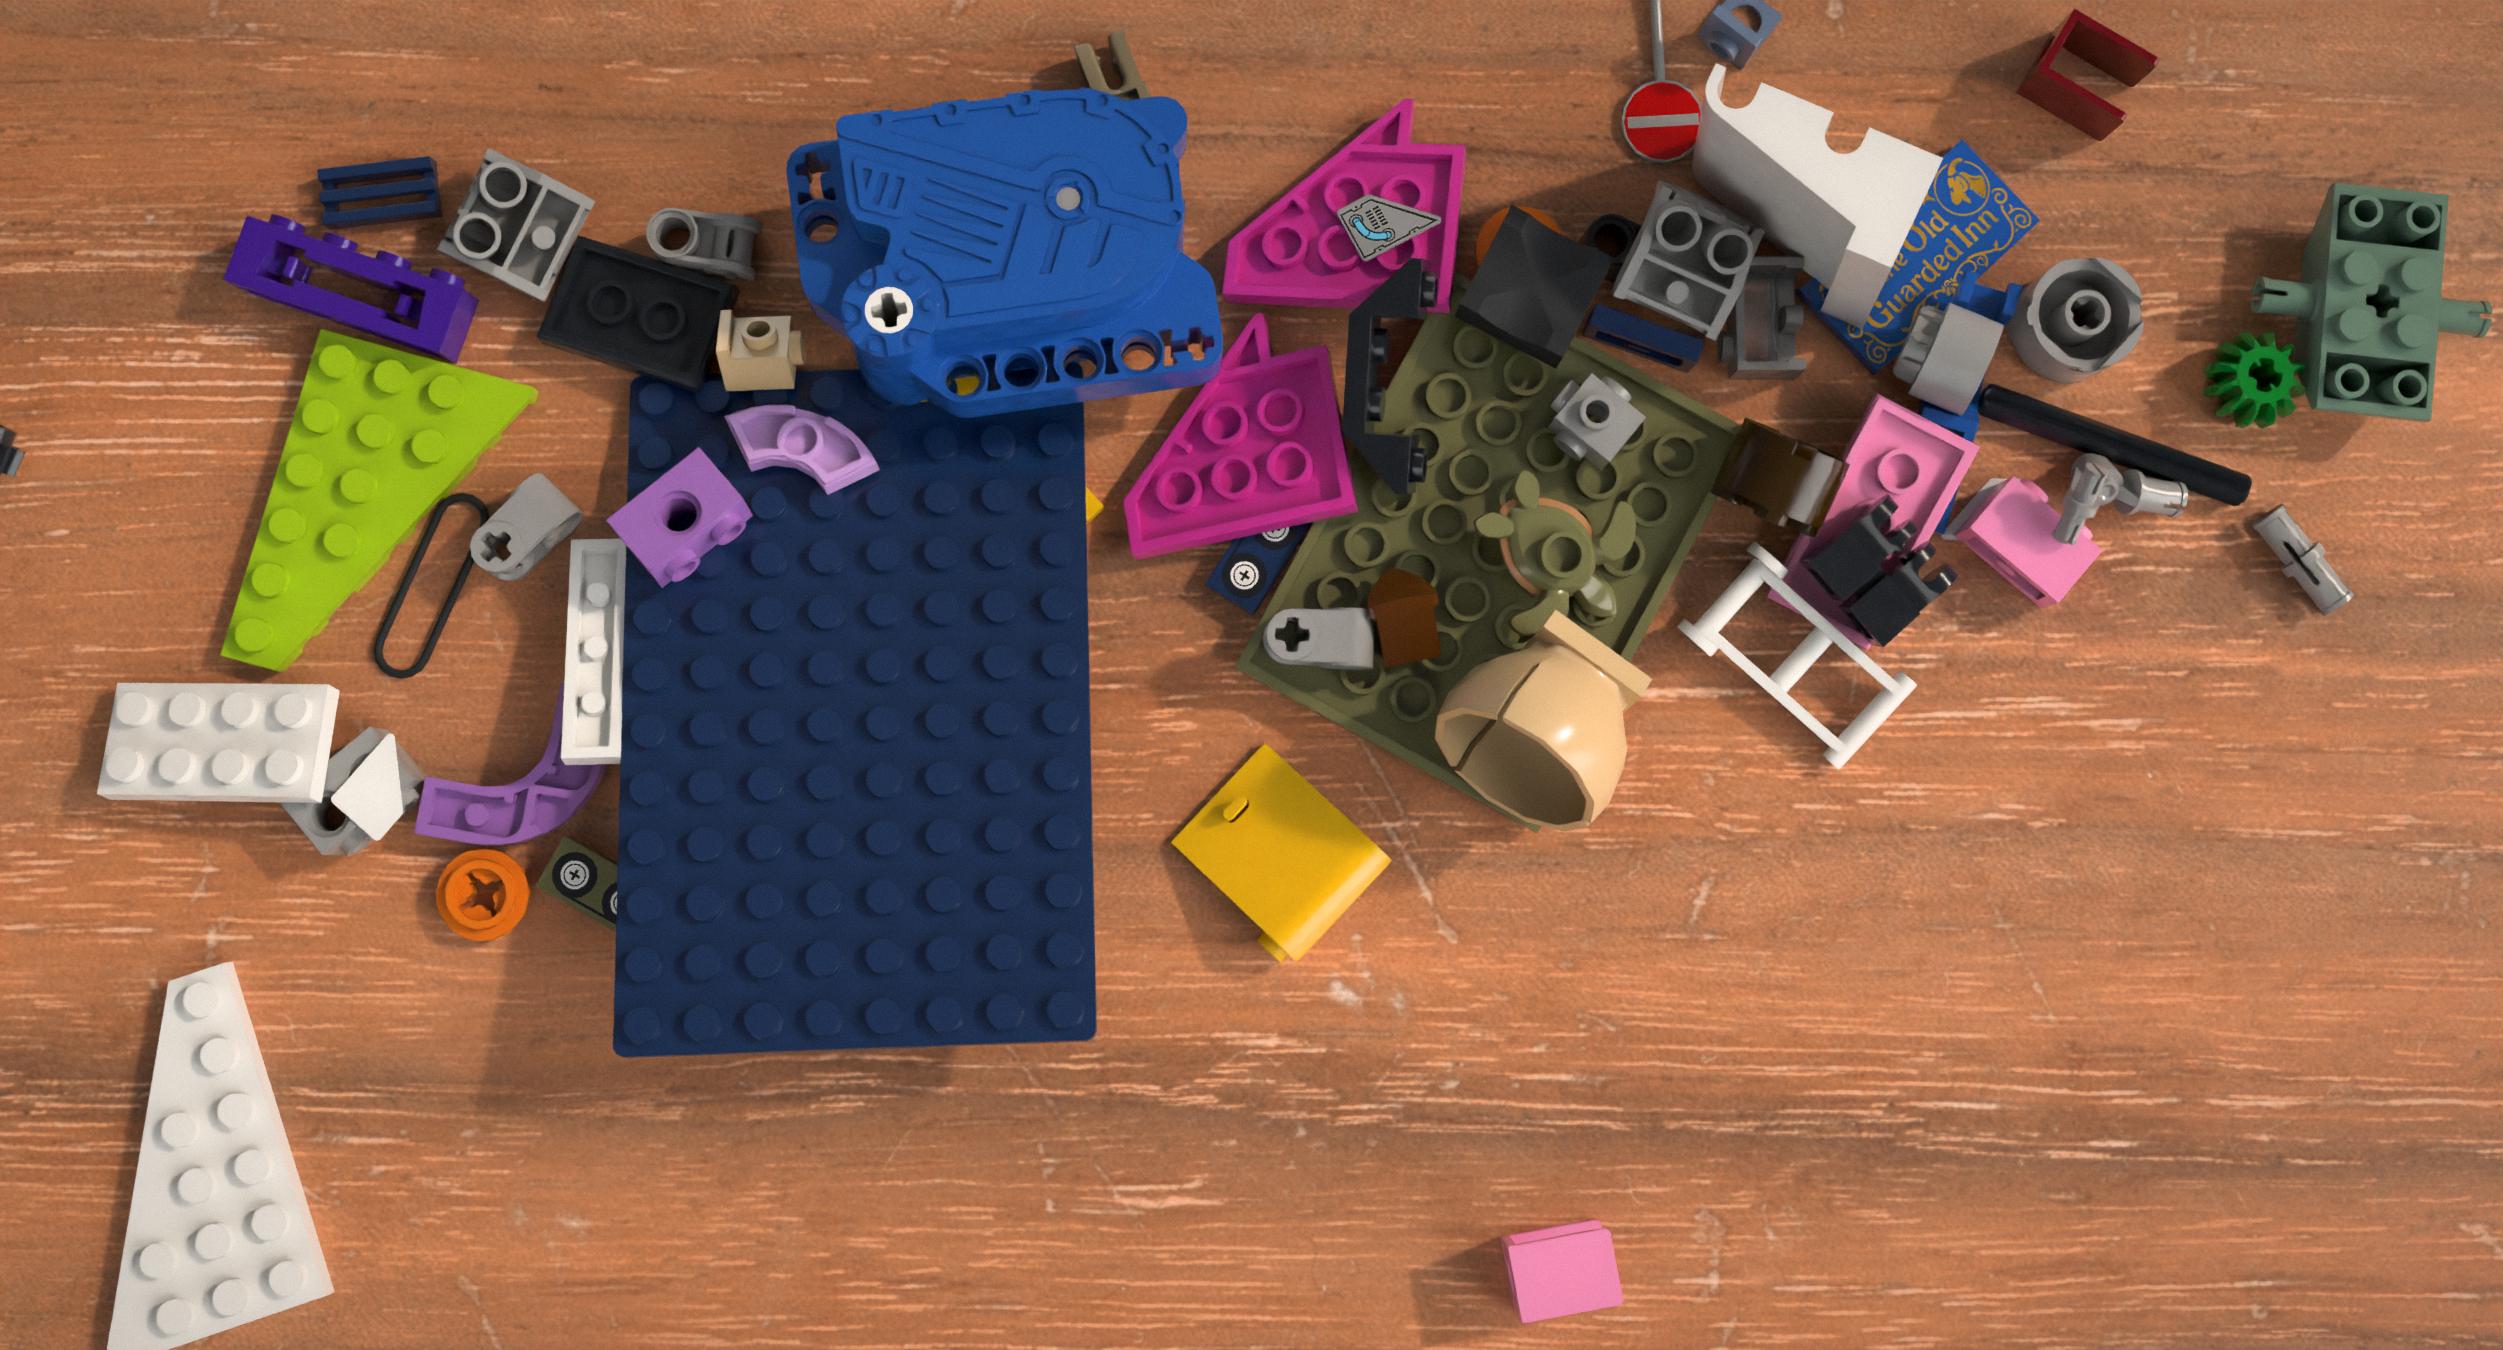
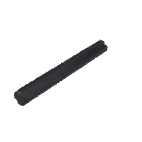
(2114, 444)

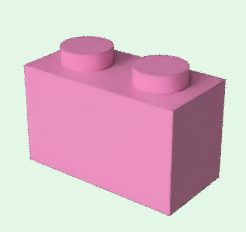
(2016, 539)

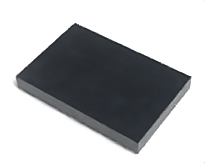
(637, 314)

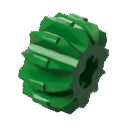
(2270, 370)

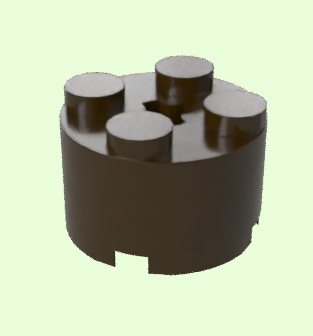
(1780, 477)

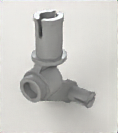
(2098, 483)

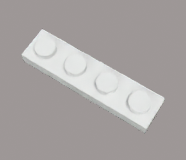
(594, 653)

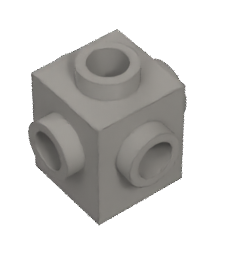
(1609, 405)

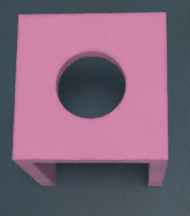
(1561, 1270)

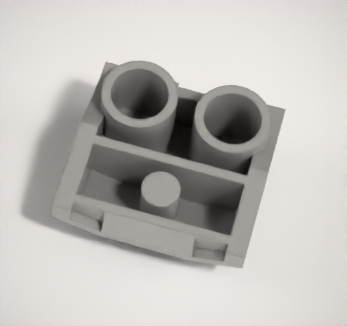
(516, 225)
(1689, 259)

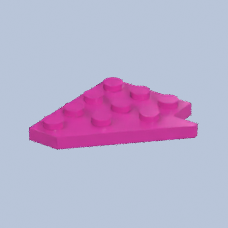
(1301, 249)
(1248, 453)

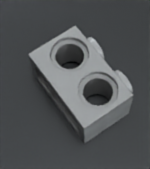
(350, 837)

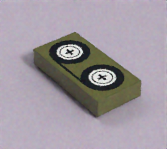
(583, 880)

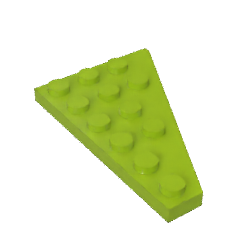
(360, 467)

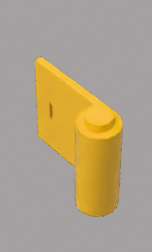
(1286, 858)

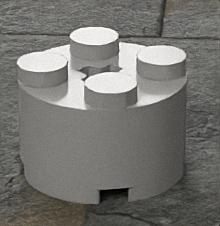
(2108, 328)

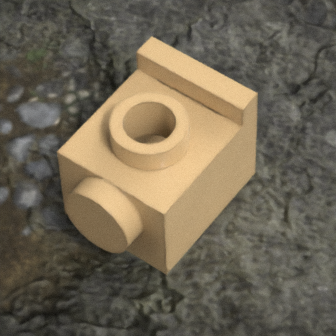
(758, 352)

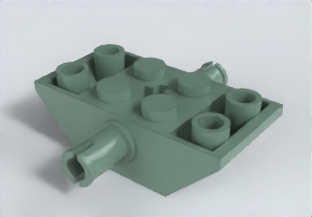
(2372, 302)

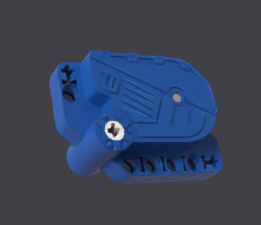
(1007, 246)

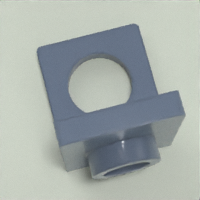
(1731, 38)

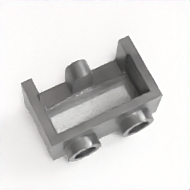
(1764, 323)

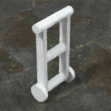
(1769, 570)

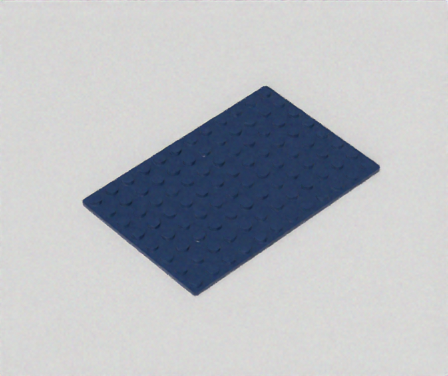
(860, 739)

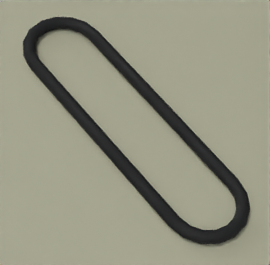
(379, 643)

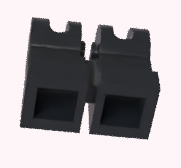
(1879, 600)

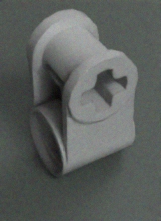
(717, 242)
(529, 524)
(1332, 638)

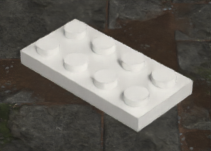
(219, 742)

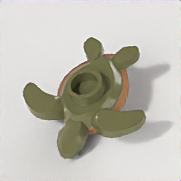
(1556, 552)

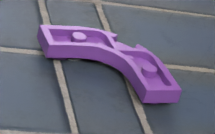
(514, 811)

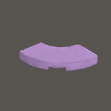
(801, 441)

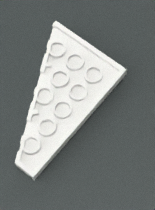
(216, 1193)

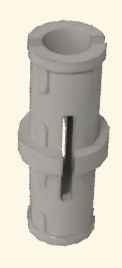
(2303, 559)

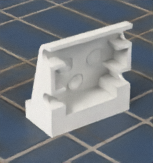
(1813, 203)

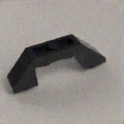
(1400, 296)

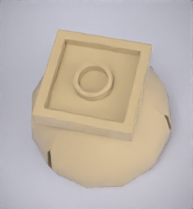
(1552, 727)

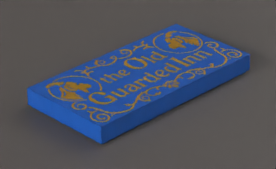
(1960, 227)

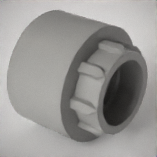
(1947, 355)

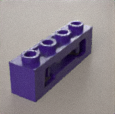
(266, 255)

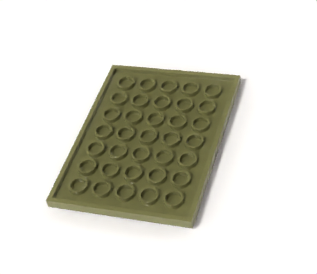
(1483, 421)

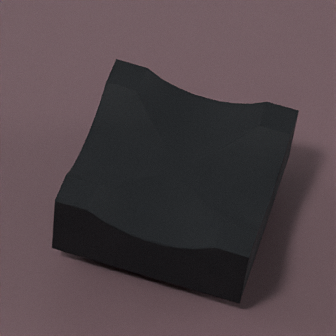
(1533, 287)

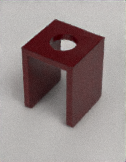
(2099, 48)

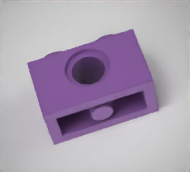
(688, 487)

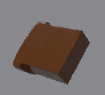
(1404, 617)

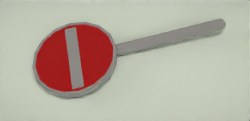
(1663, 114)

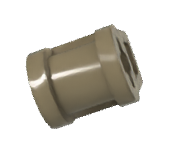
(1123, 64)

